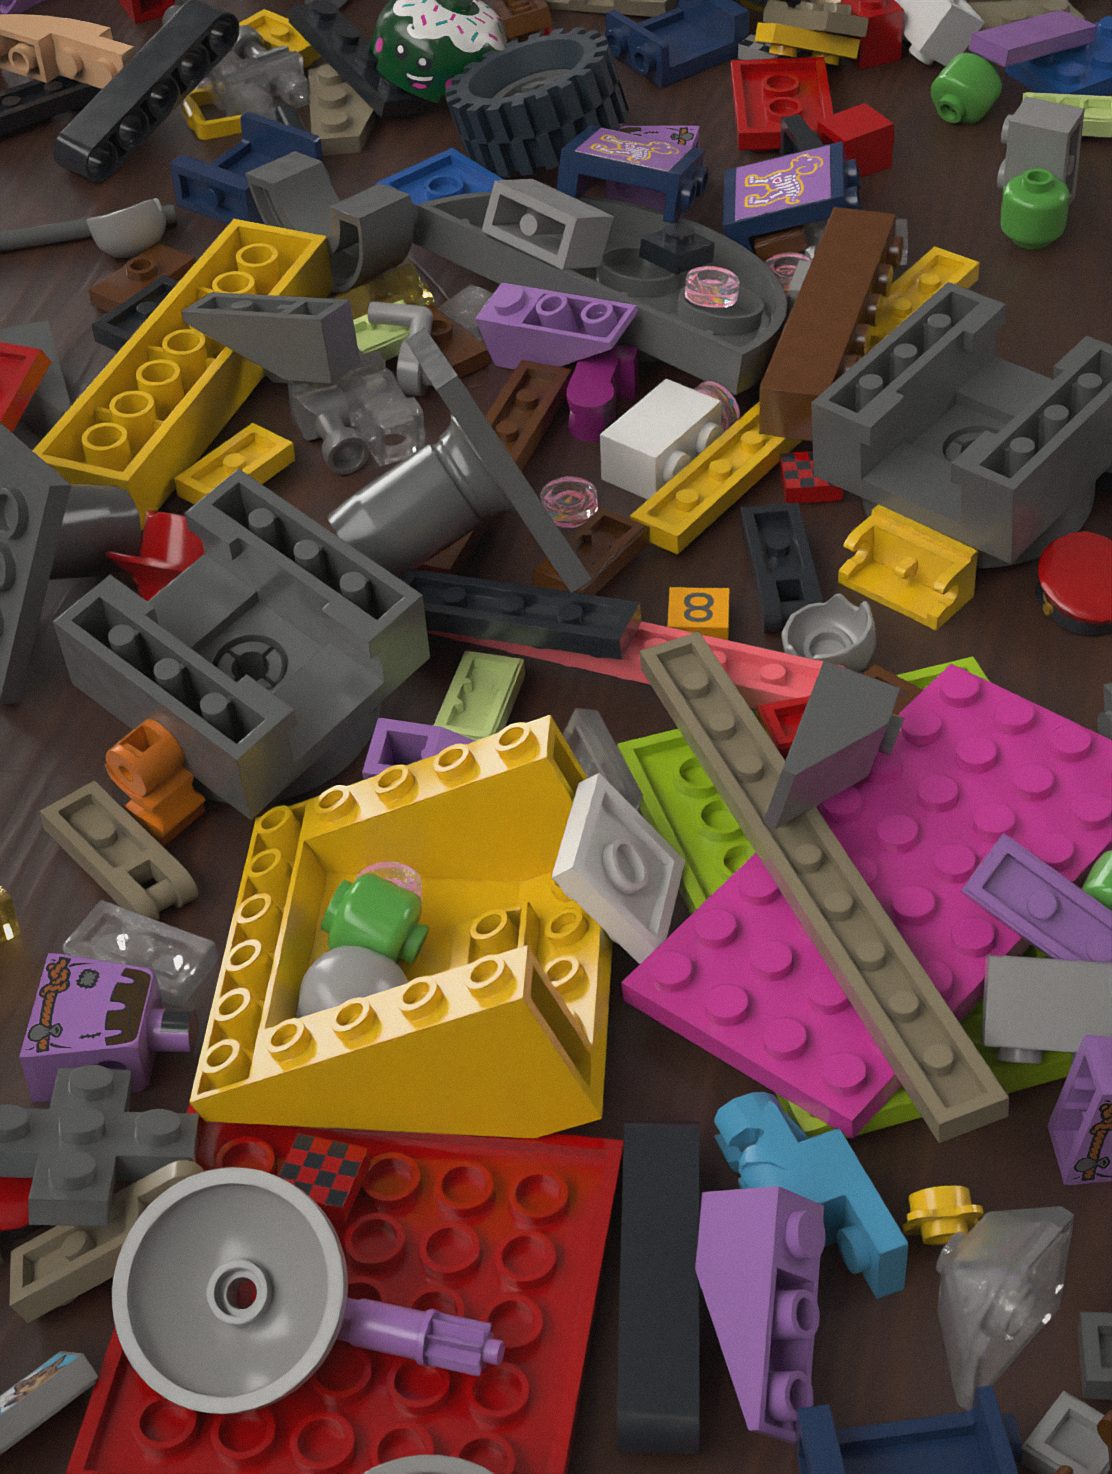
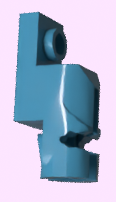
(774, 1151)

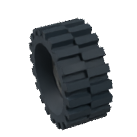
(536, 99)

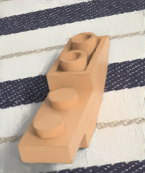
(60, 46)

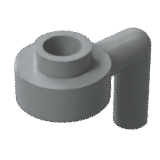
(410, 374)

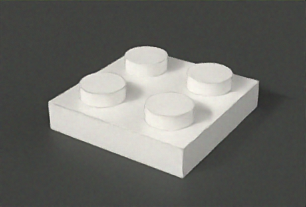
(618, 868)

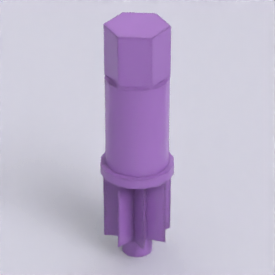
(421, 1336)

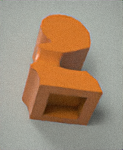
(152, 774)

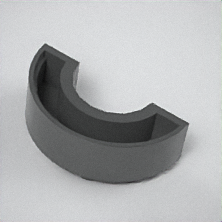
(363, 232)

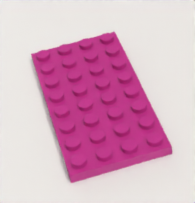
(917, 828)

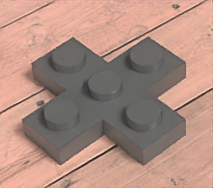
(88, 1144)

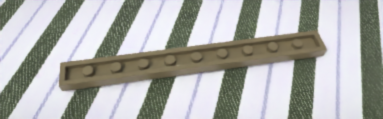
(828, 896)

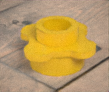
(941, 1213)

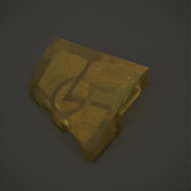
(388, 288)

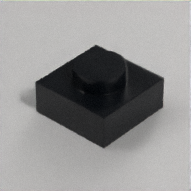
(677, 248)

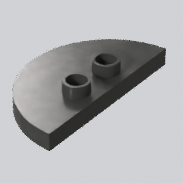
(710, 343)

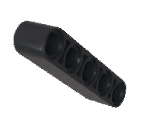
(146, 91)
(659, 1291)

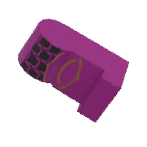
(597, 388)

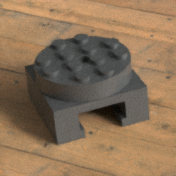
(967, 436)
(257, 653)

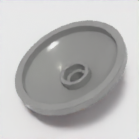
(182, 1281)

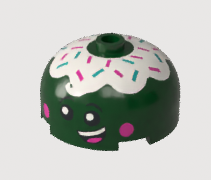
(432, 41)

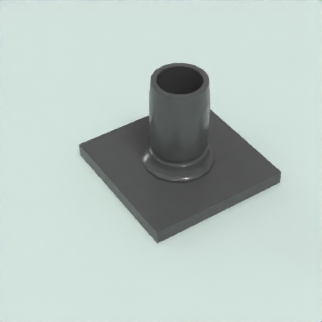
(447, 489)
(49, 535)

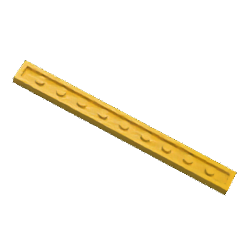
(743, 455)

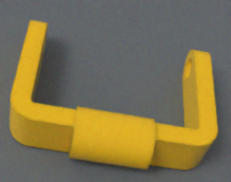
(211, 128)

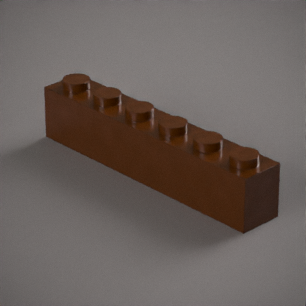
(830, 317)

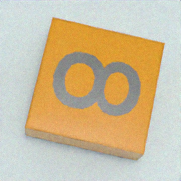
(700, 611)

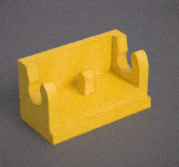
(909, 567)

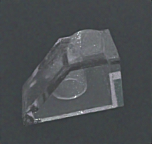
(999, 1291)

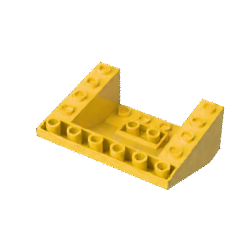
(497, 1009)

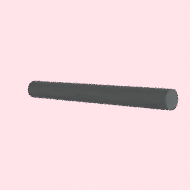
(57, 232)

